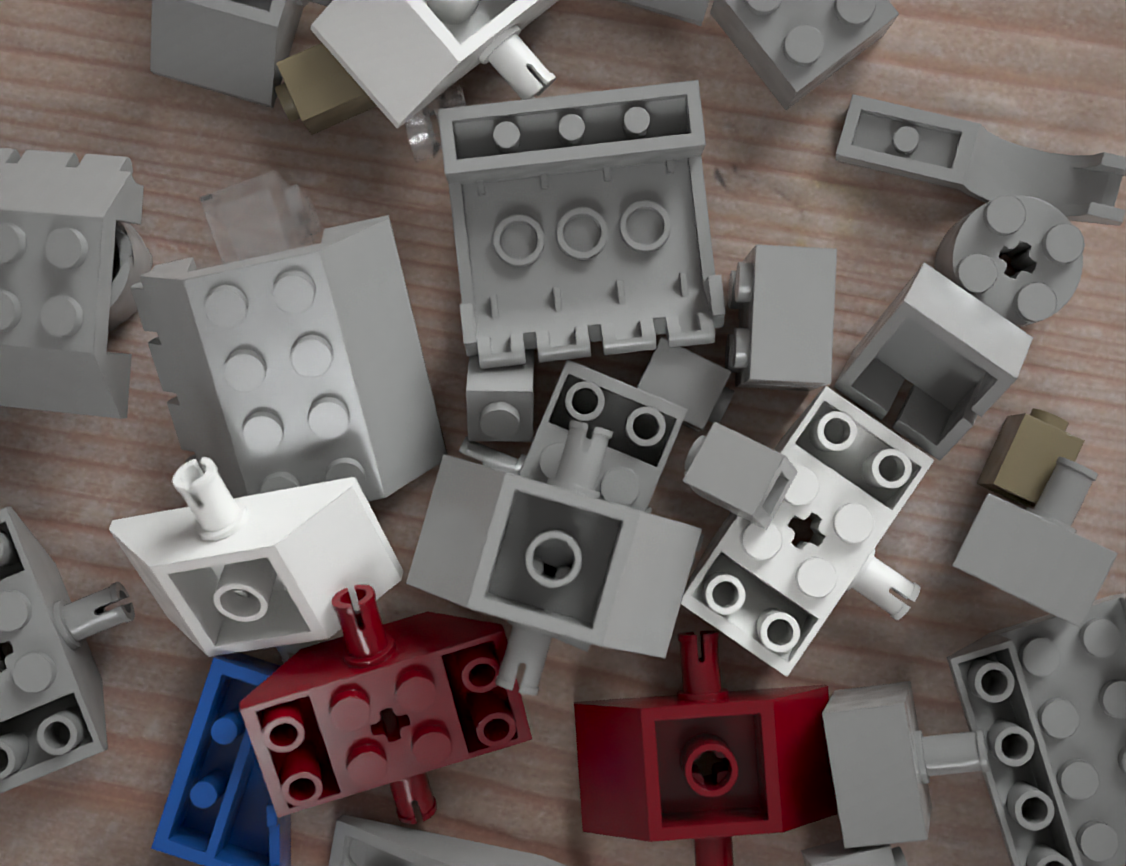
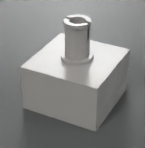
(1037, 550)
(886, 763)

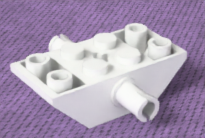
(419, 48)
(852, 488)
(258, 564)

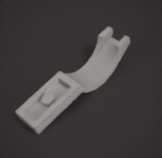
(978, 162)

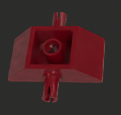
(382, 708)
(642, 751)

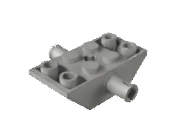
(225, 44)
(634, 458)
(483, 545)
(51, 682)

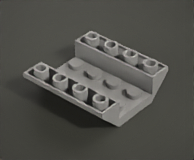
(1053, 733)

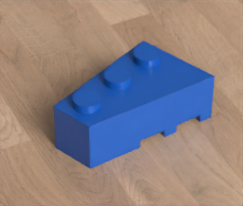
(218, 796)

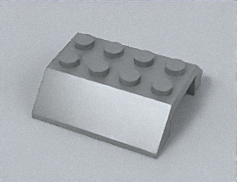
(581, 223)
(59, 280)
(296, 364)

